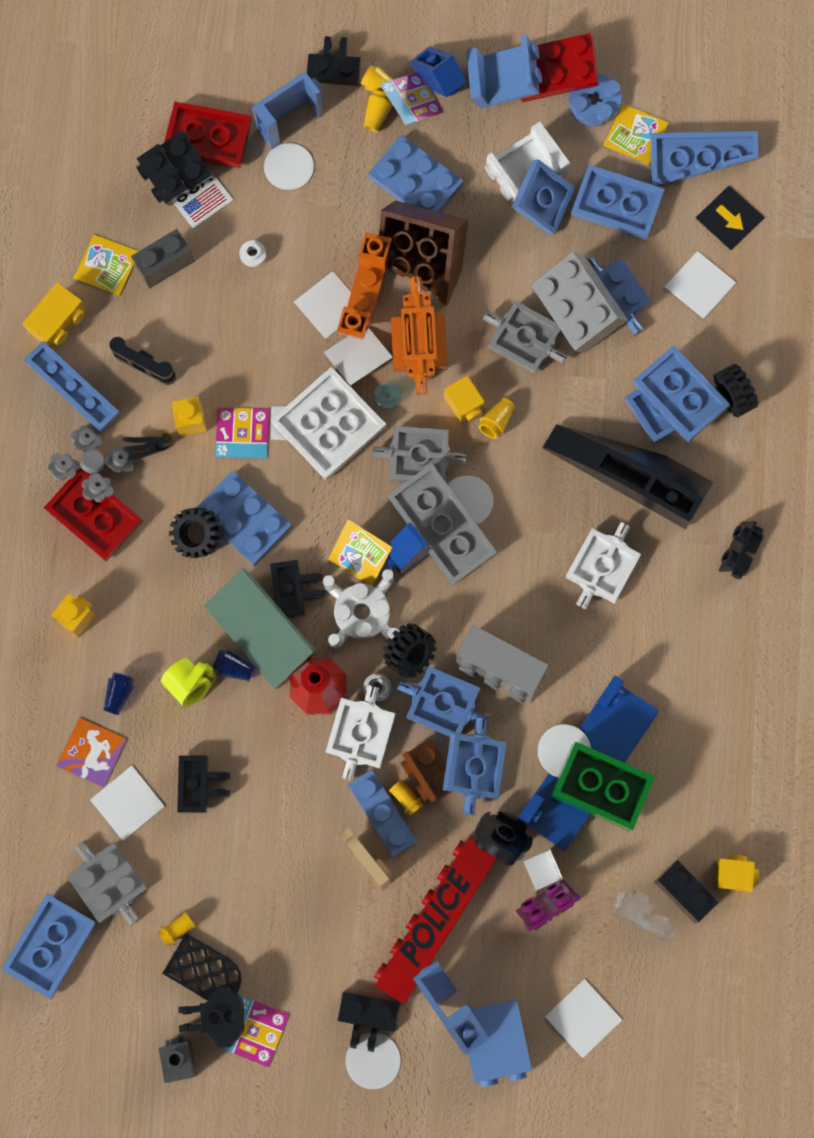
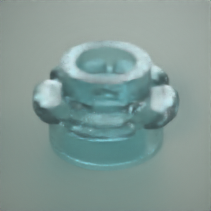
(387, 402)

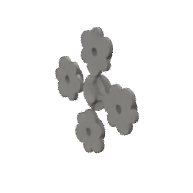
(91, 462)

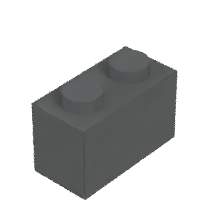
(163, 258)

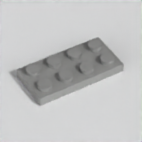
(443, 523)

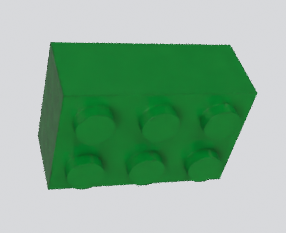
(602, 786)

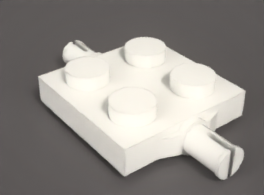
(603, 565)
(360, 732)

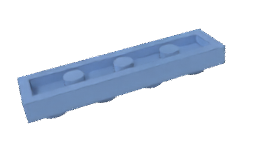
(72, 387)

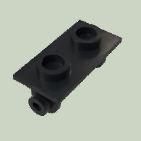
(745, 537)

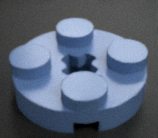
(603, 111)

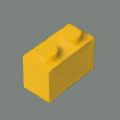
(55, 316)

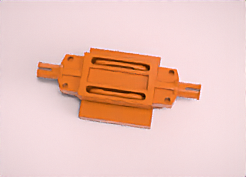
(419, 338)

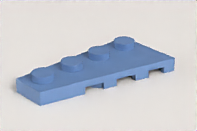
(698, 153)

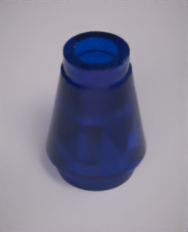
(232, 666)
(117, 692)

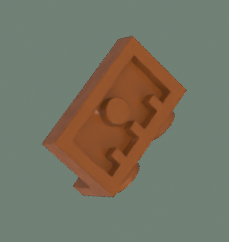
(428, 768)

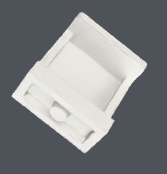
(513, 163)

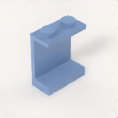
(504, 74)
(284, 102)
(462, 1023)

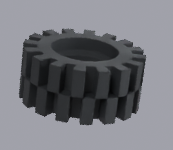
(736, 390)
(181, 536)
(409, 650)

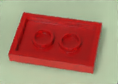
(566, 66)
(215, 133)
(97, 524)

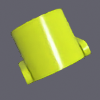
(187, 681)

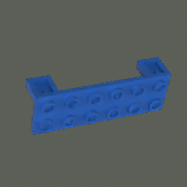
(612, 729)

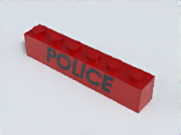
(436, 920)

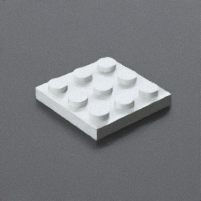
(328, 423)

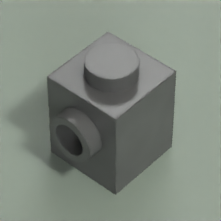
(177, 1060)

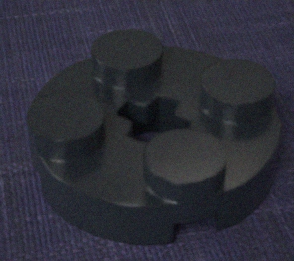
(506, 849)

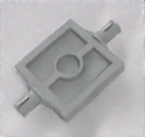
(525, 337)
(415, 449)
(106, 883)

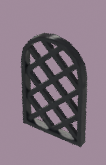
(204, 947)

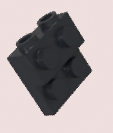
(173, 168)

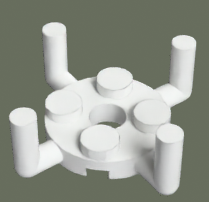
(353, 597)

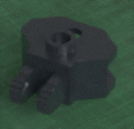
(214, 1017)

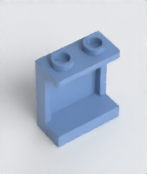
(505, 1049)

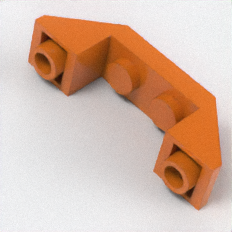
(367, 286)

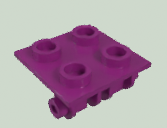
(556, 899)

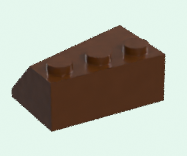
(425, 246)

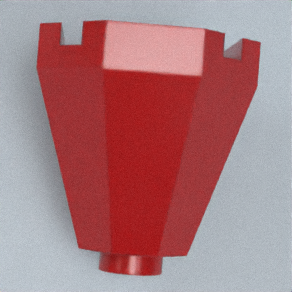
(320, 696)

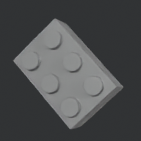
(579, 302)
(500, 665)

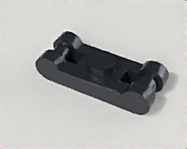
(142, 362)

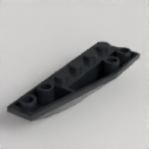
(633, 471)

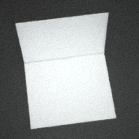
(543, 869)

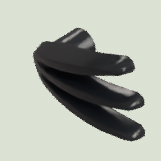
(154, 444)

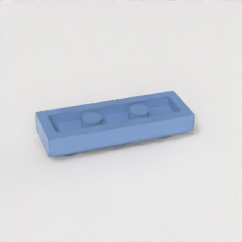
(382, 813)

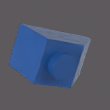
(439, 71)
(406, 550)

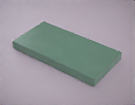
(259, 628)

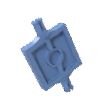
(624, 290)
(442, 702)
(474, 766)

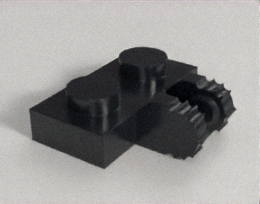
(333, 68)
(288, 587)
(193, 784)
(370, 1013)

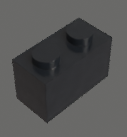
(686, 891)

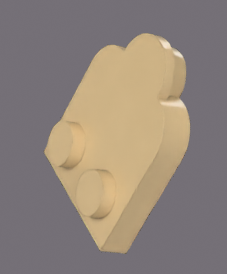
(377, 869)

